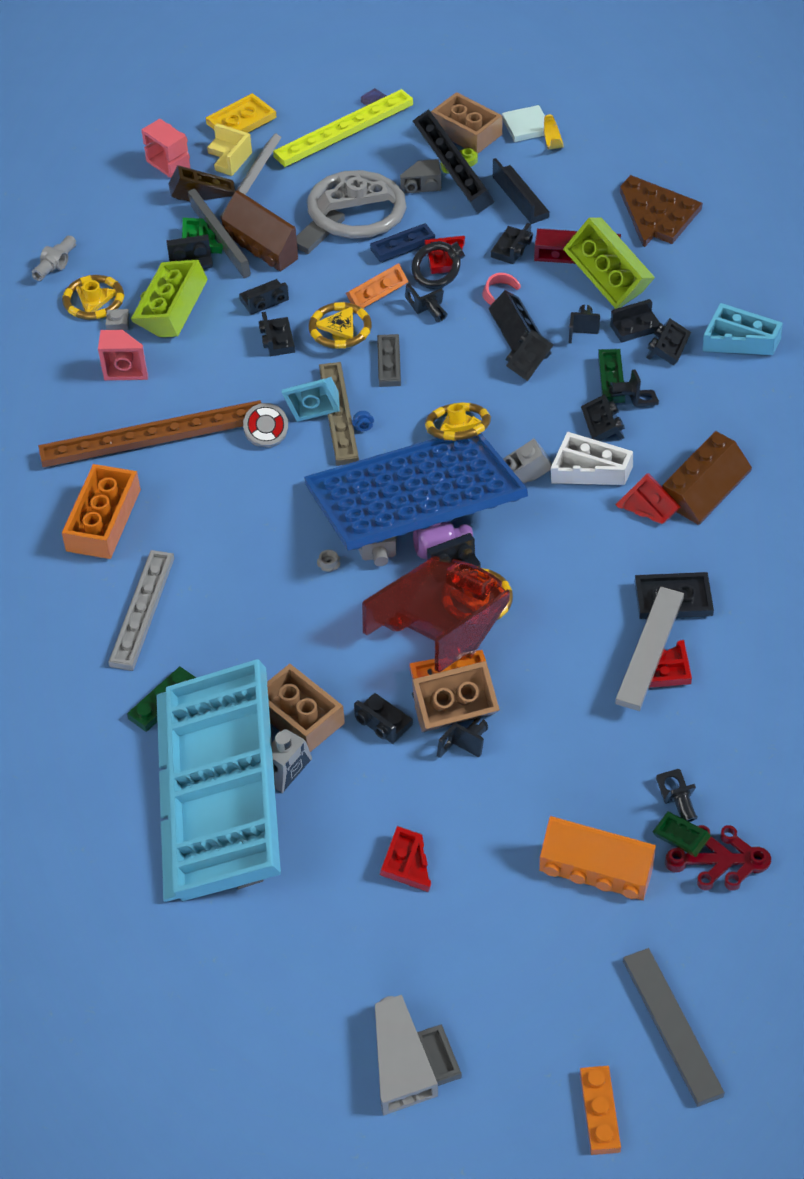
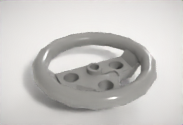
(351, 190)

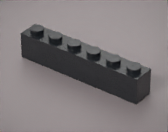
(453, 161)

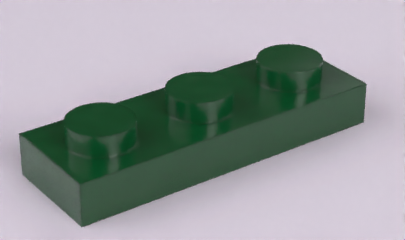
(610, 371)
(145, 712)

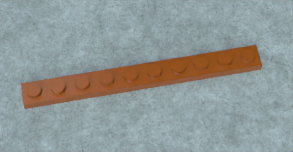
(144, 434)

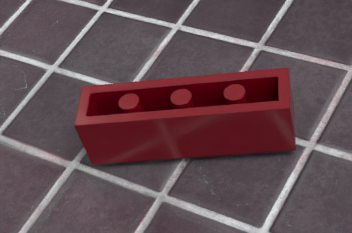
(550, 245)

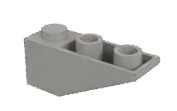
(529, 461)

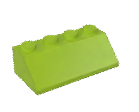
(608, 262)
(170, 297)

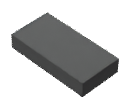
(439, 1054)

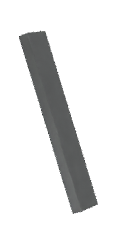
(221, 235)
(673, 1027)

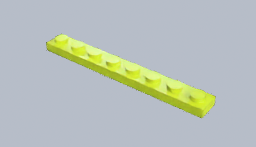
(342, 128)

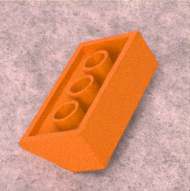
(597, 858)

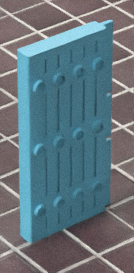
(217, 783)

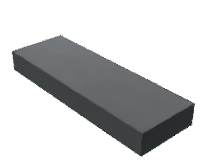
(313, 235)
(389, 360)

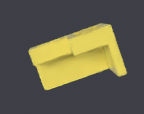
(231, 147)

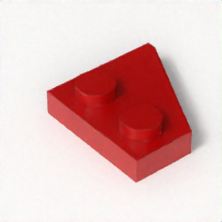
(649, 500)
(673, 667)
(406, 860)

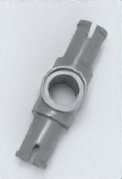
(54, 258)

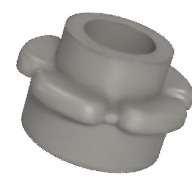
(328, 560)

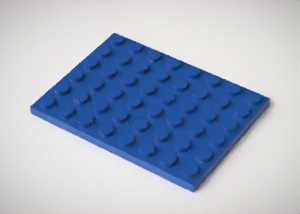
(413, 489)

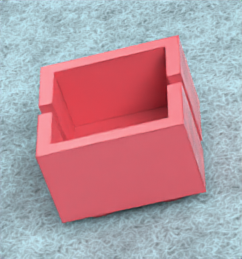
(167, 149)

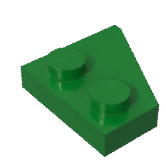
(197, 227)

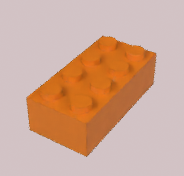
(101, 511)

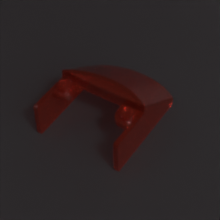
(443, 602)

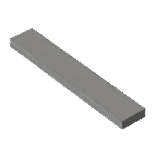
(257, 165)
(141, 610)
(649, 649)

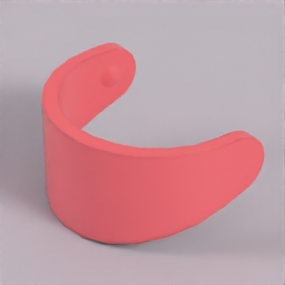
(497, 278)

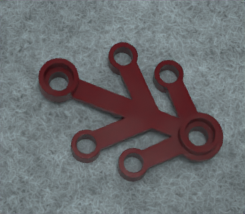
(722, 859)

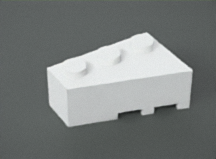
(590, 462)

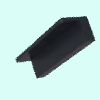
(519, 193)
(512, 319)

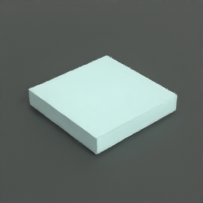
(524, 123)

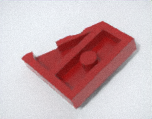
(440, 260)

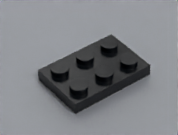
(695, 586)

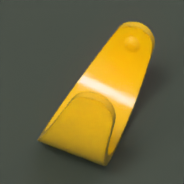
(552, 134)

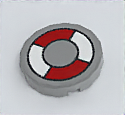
(265, 425)

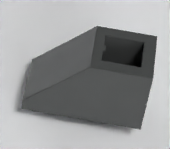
(422, 177)

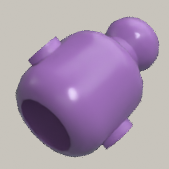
(436, 535)

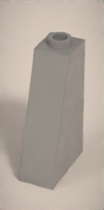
(402, 1062)

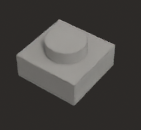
(117, 319)

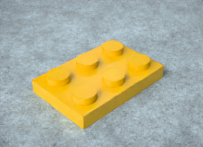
(243, 114)

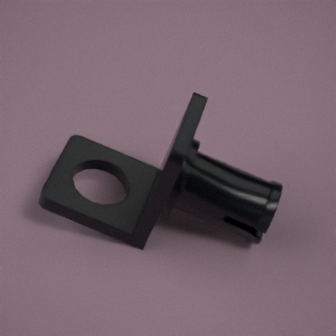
(427, 302)
(584, 322)
(632, 389)
(467, 739)
(680, 796)

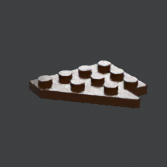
(657, 210)

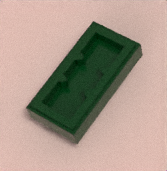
(681, 834)

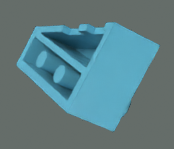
(741, 332)

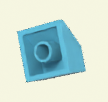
(312, 399)

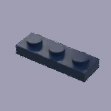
(401, 242)

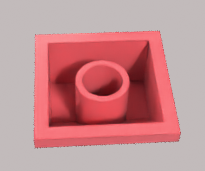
(121, 356)

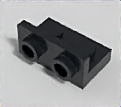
(512, 244)
(191, 249)
(264, 296)
(634, 321)
(277, 335)
(669, 341)
(529, 354)
(602, 418)
(459, 548)
(382, 717)

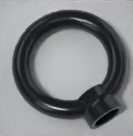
(454, 252)

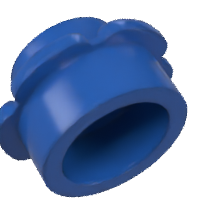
(363, 421)

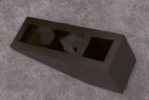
(206, 184)

